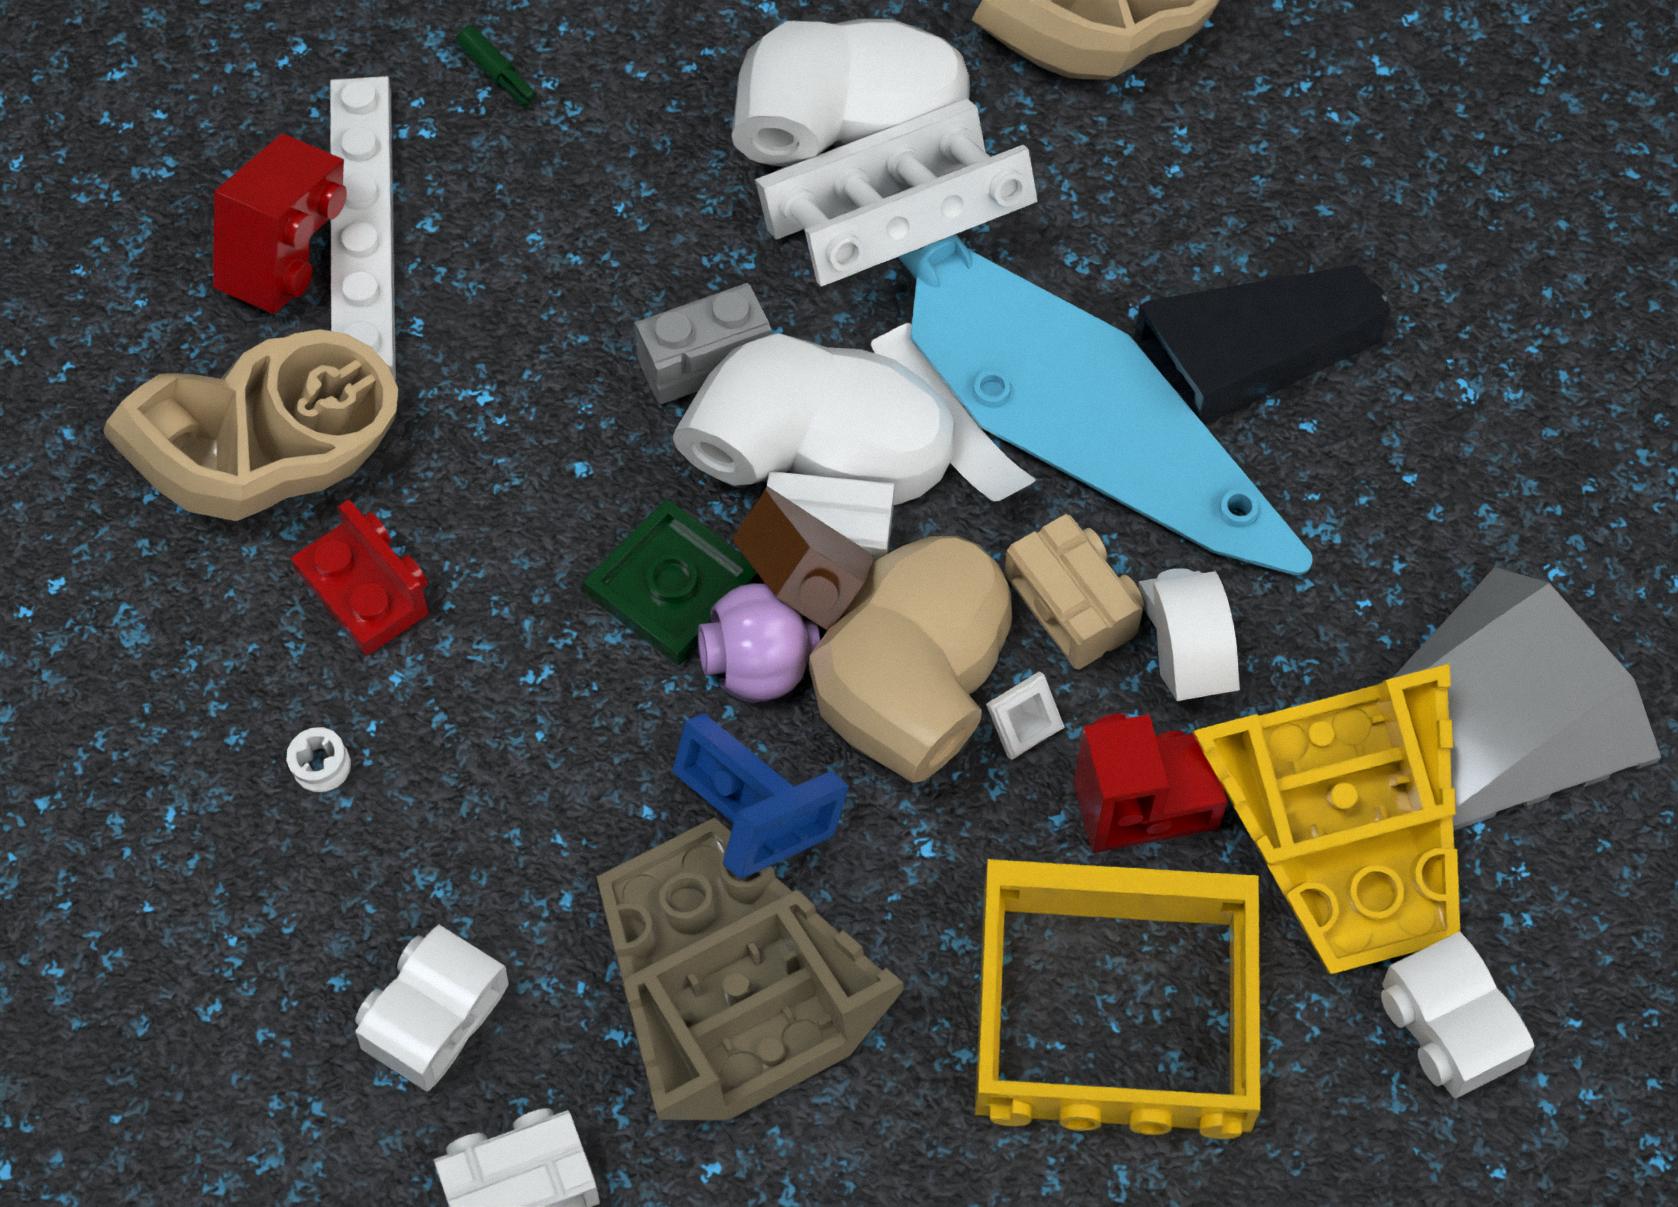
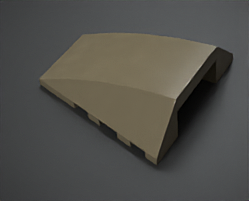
(732, 978)

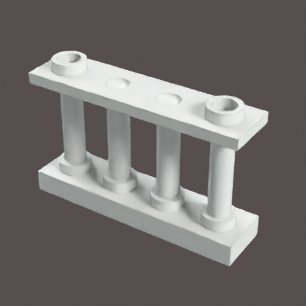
(886, 164)

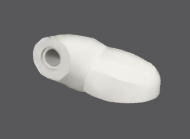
(838, 84)
(817, 414)

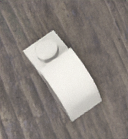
(1192, 632)

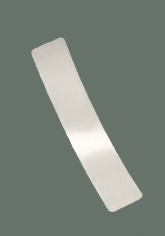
(973, 450)

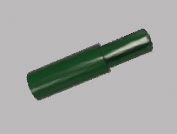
(494, 64)

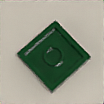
(668, 579)

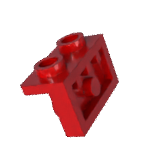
(363, 579)

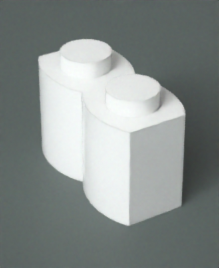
(430, 1007)
(1456, 1015)

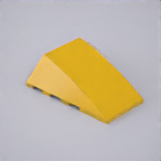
(1352, 813)

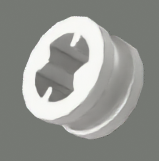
(335, 767)

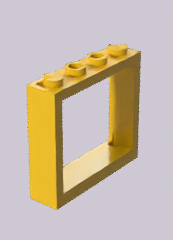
(1123, 895)

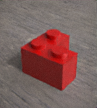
(267, 221)
(1143, 785)

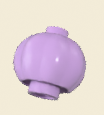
(756, 643)

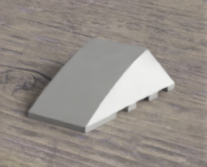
(1531, 698)

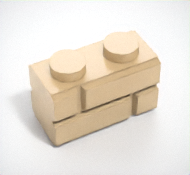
(1074, 590)

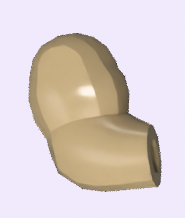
(1091, 35)
(269, 430)
(912, 652)

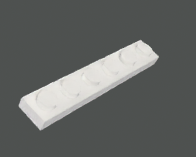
(364, 228)

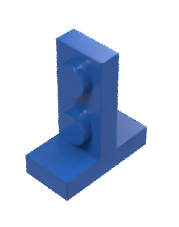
(766, 810)

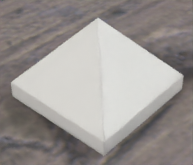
(1025, 715)

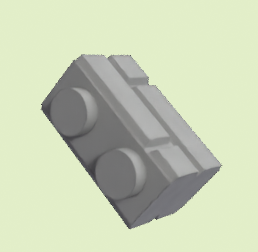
(691, 340)

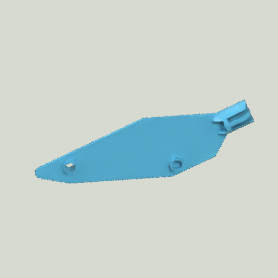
(1086, 404)

